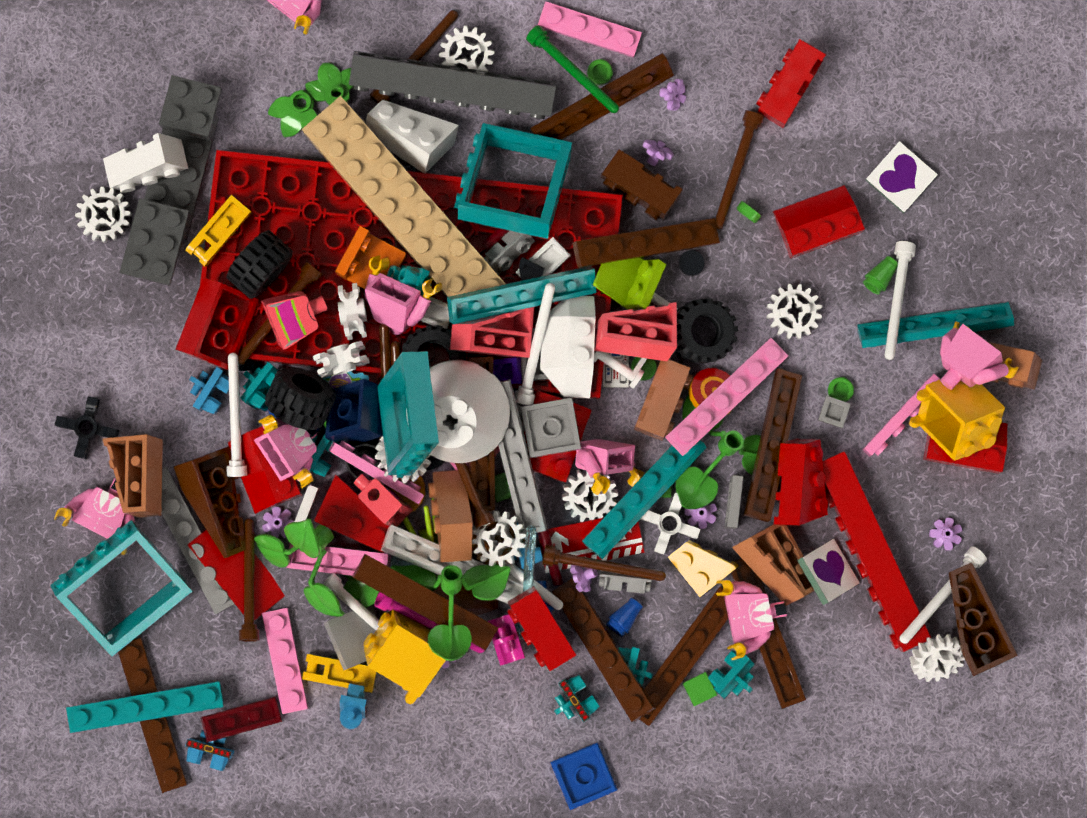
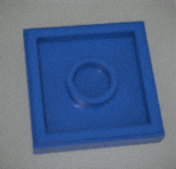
(583, 776)

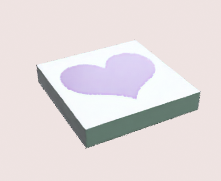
(901, 177)
(828, 571)

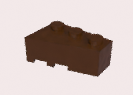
(640, 186)

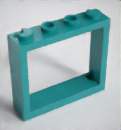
(519, 142)
(409, 381)
(142, 616)

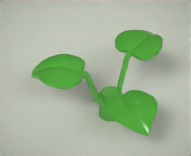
(694, 486)
(313, 544)
(486, 584)

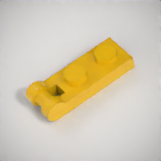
(219, 230)
(336, 676)

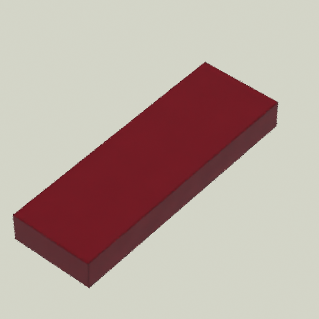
(241, 719)

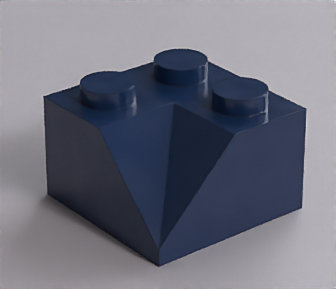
(355, 414)

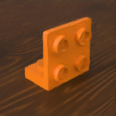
(362, 248)

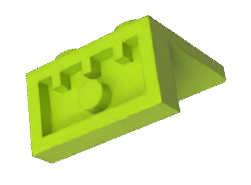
(630, 281)

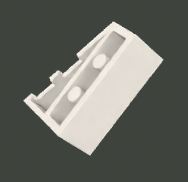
(411, 134)
(145, 163)

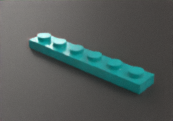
(519, 295)
(937, 324)
(640, 499)
(145, 707)

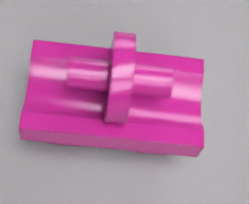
(507, 640)

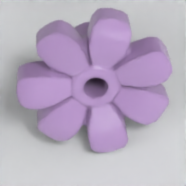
(673, 94)
(657, 151)
(282, 517)
(702, 520)
(941, 537)
(583, 577)

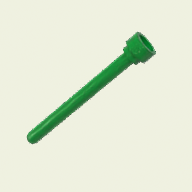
(538, 38)

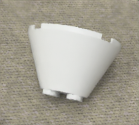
(478, 403)

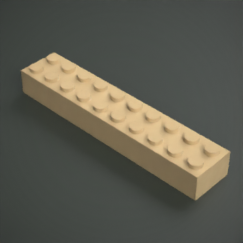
(398, 201)

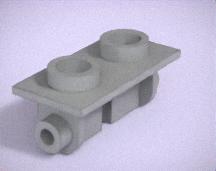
(502, 258)
(614, 581)

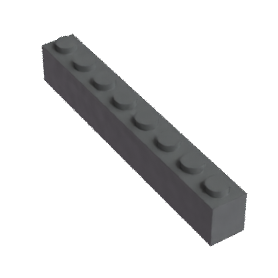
(452, 84)

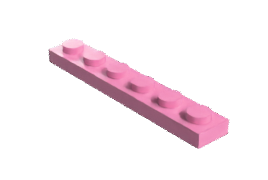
(726, 396)

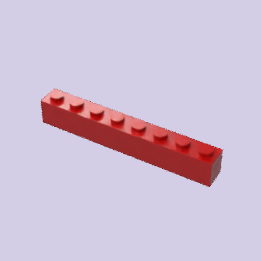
(872, 551)

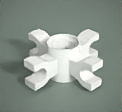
(352, 311)
(341, 359)
(681, 528)

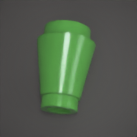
(880, 275)

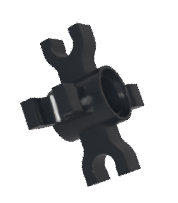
(90, 413)

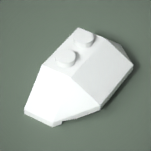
(569, 347)

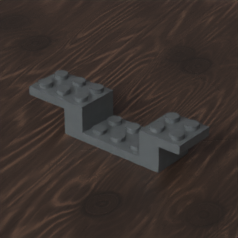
(169, 205)

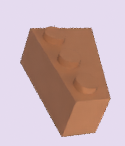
(1028, 363)
(663, 399)
(137, 473)
(452, 516)
(774, 560)

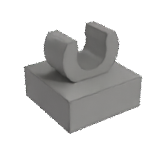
(834, 412)

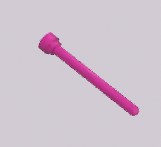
(386, 603)

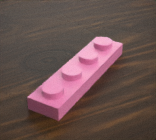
(589, 29)
(895, 424)
(368, 466)
(335, 561)
(285, 660)

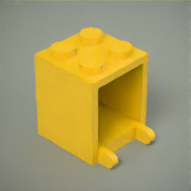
(959, 418)
(402, 653)

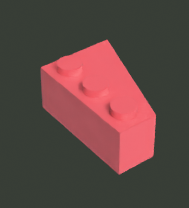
(639, 333)
(496, 335)

